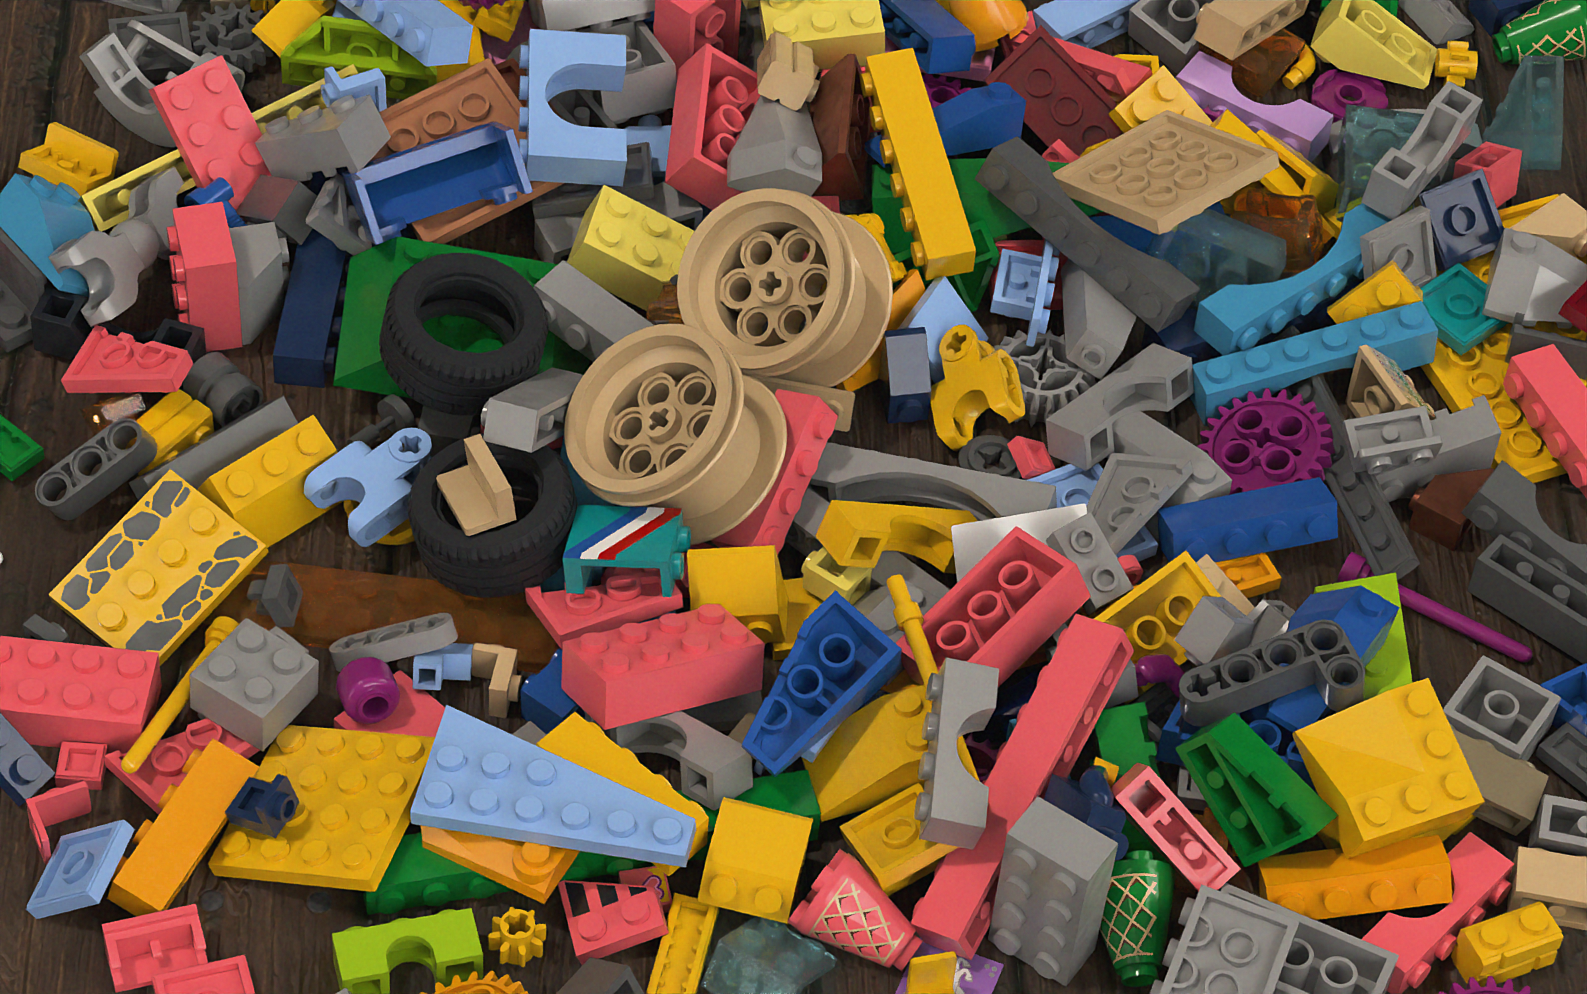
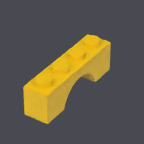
(861, 530)

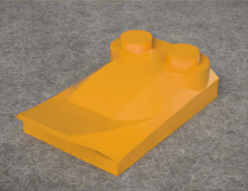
(515, 864)

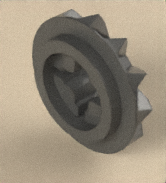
(987, 450)

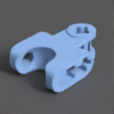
(375, 479)

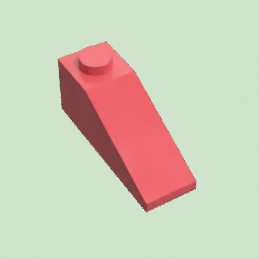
(1172, 829)

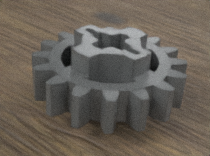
(231, 36)

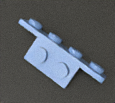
(1023, 287)

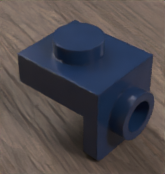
(264, 805)

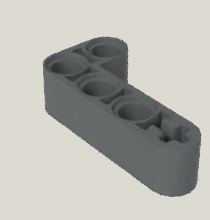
(1211, 689)

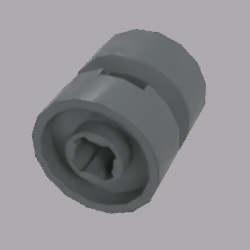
(222, 388)

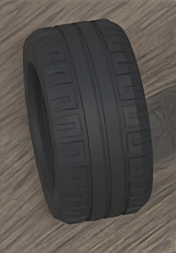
(469, 288)
(500, 560)

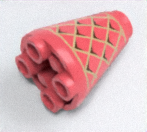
(855, 915)

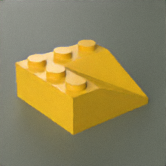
(1389, 768)

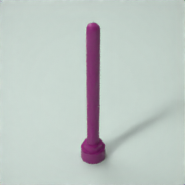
(1357, 568)

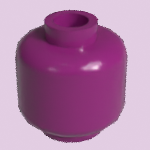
(368, 690)

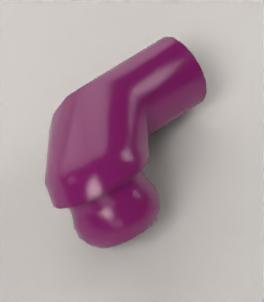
(1159, 669)

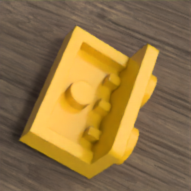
(71, 159)
(1379, 292)

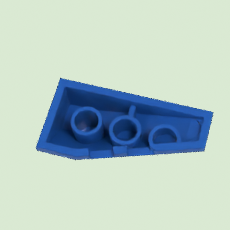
(824, 679)

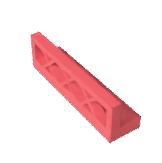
(1111, 73)

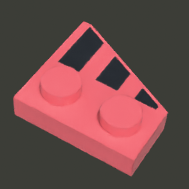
(610, 916)

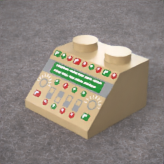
(1380, 386)

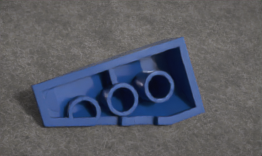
(973, 120)
(1365, 621)

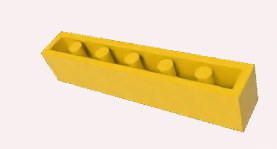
(918, 164)

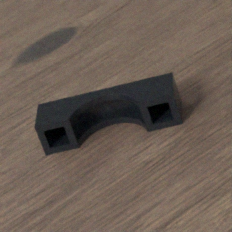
(62, 328)

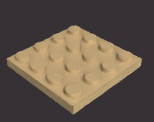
(1165, 171)

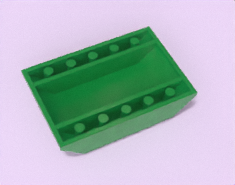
(366, 296)

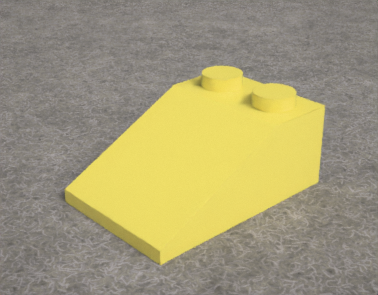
(1372, 43)

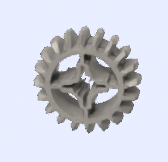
(1061, 377)

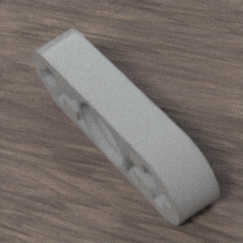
(396, 640)

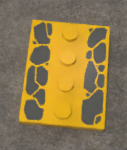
(159, 570)

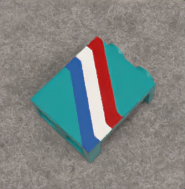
(626, 539)

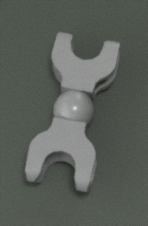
(116, 259)

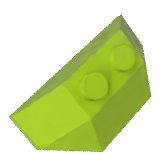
(348, 42)

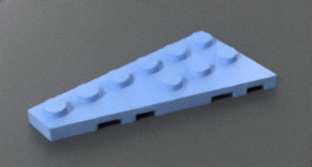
(519, 792)

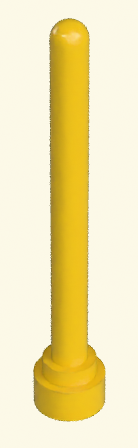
(214, 635)

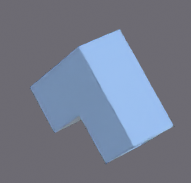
(450, 663)

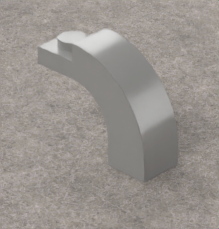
(125, 90)

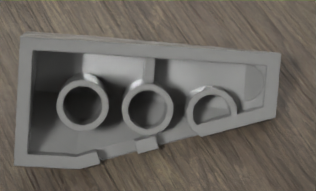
(776, 150)
(1144, 436)

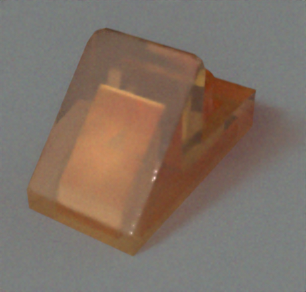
(111, 409)

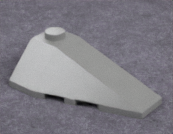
(1531, 279)

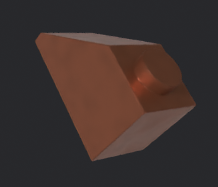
(1440, 506)

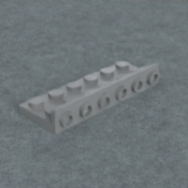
(1226, 947)

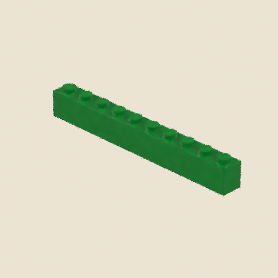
(425, 878)

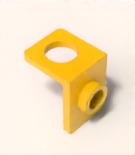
(932, 974)

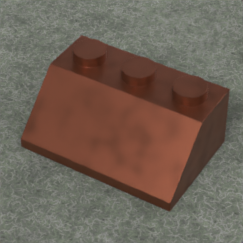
(842, 128)

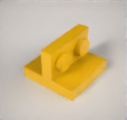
(890, 843)

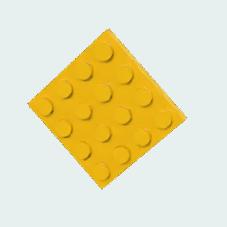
(350, 811)

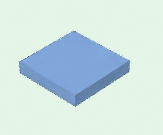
(938, 312)
(80, 869)

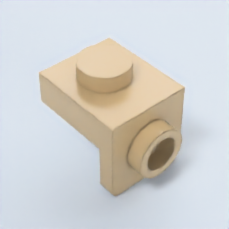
(500, 666)

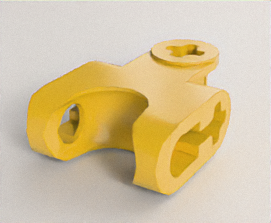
(973, 382)

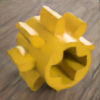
(1456, 63)
(517, 936)

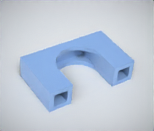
(553, 146)

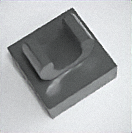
(277, 595)

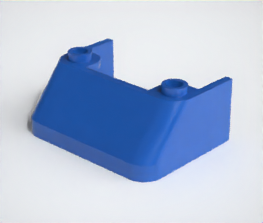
(437, 178)

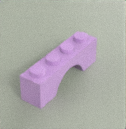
(1296, 123)

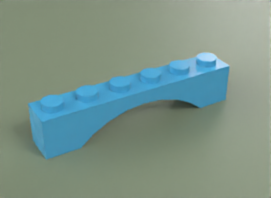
(1246, 313)
(1399, 333)

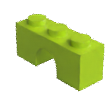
(441, 941)

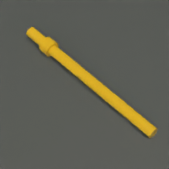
(909, 619)

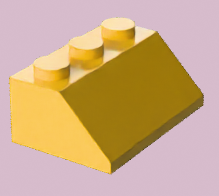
(267, 484)

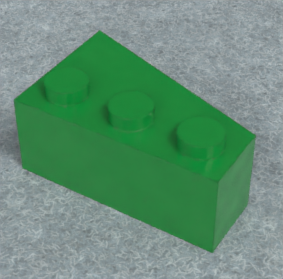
(1124, 741)
(1252, 790)

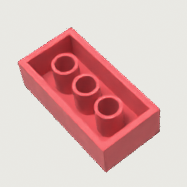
(708, 115)
(1002, 607)
(662, 666)
(77, 692)

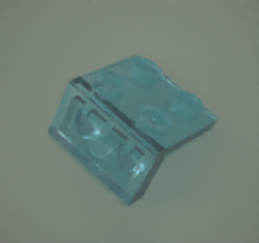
(765, 960)

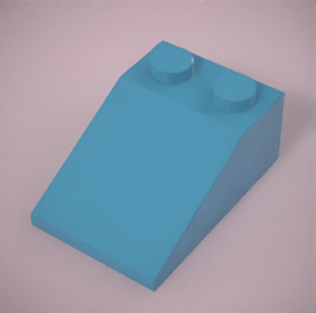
(42, 219)

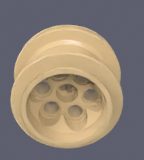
(750, 270)
(676, 427)

